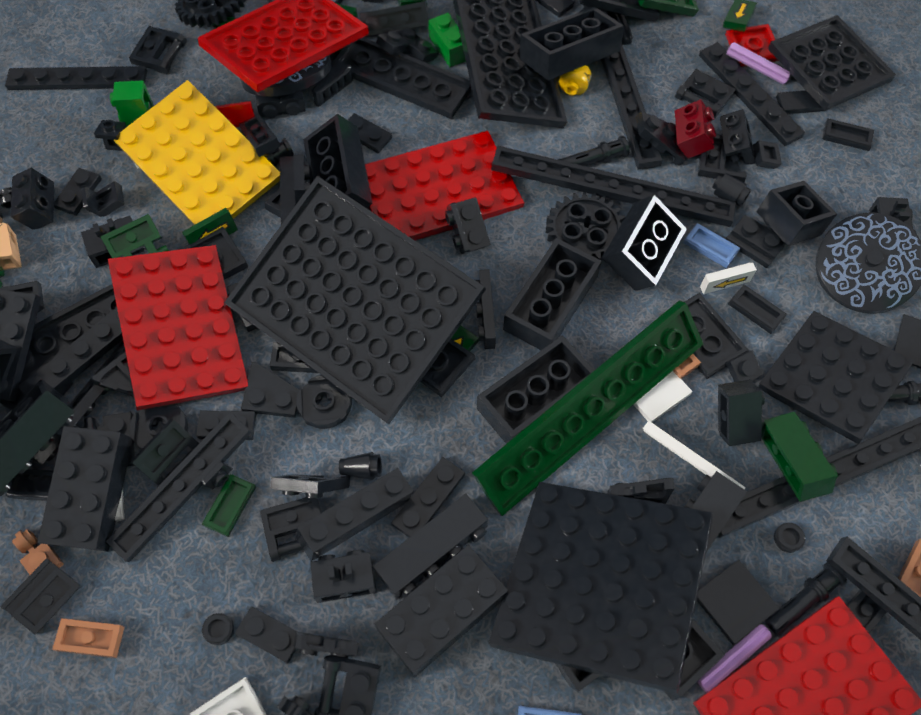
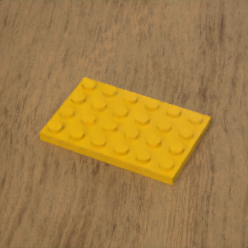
(197, 156)

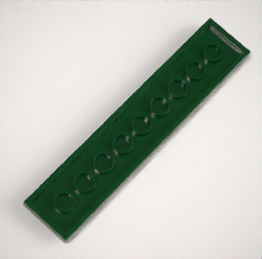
(588, 408)

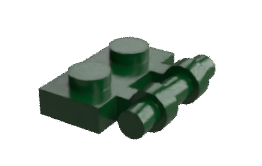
(132, 237)

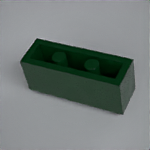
(799, 456)

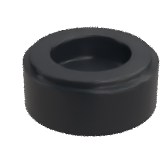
(789, 537)
(217, 629)

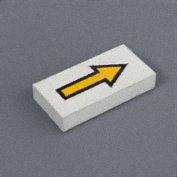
(728, 278)

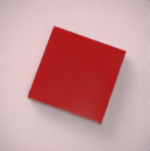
(754, 39)

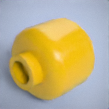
(575, 80)

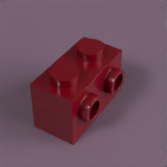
(694, 129)

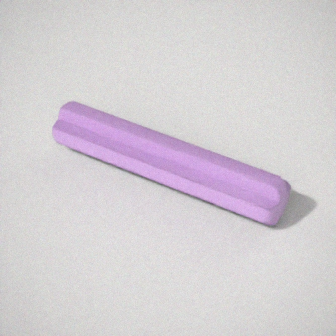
(758, 63)
(735, 657)

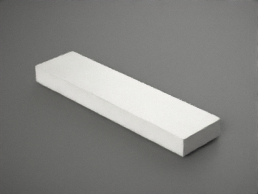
(683, 451)

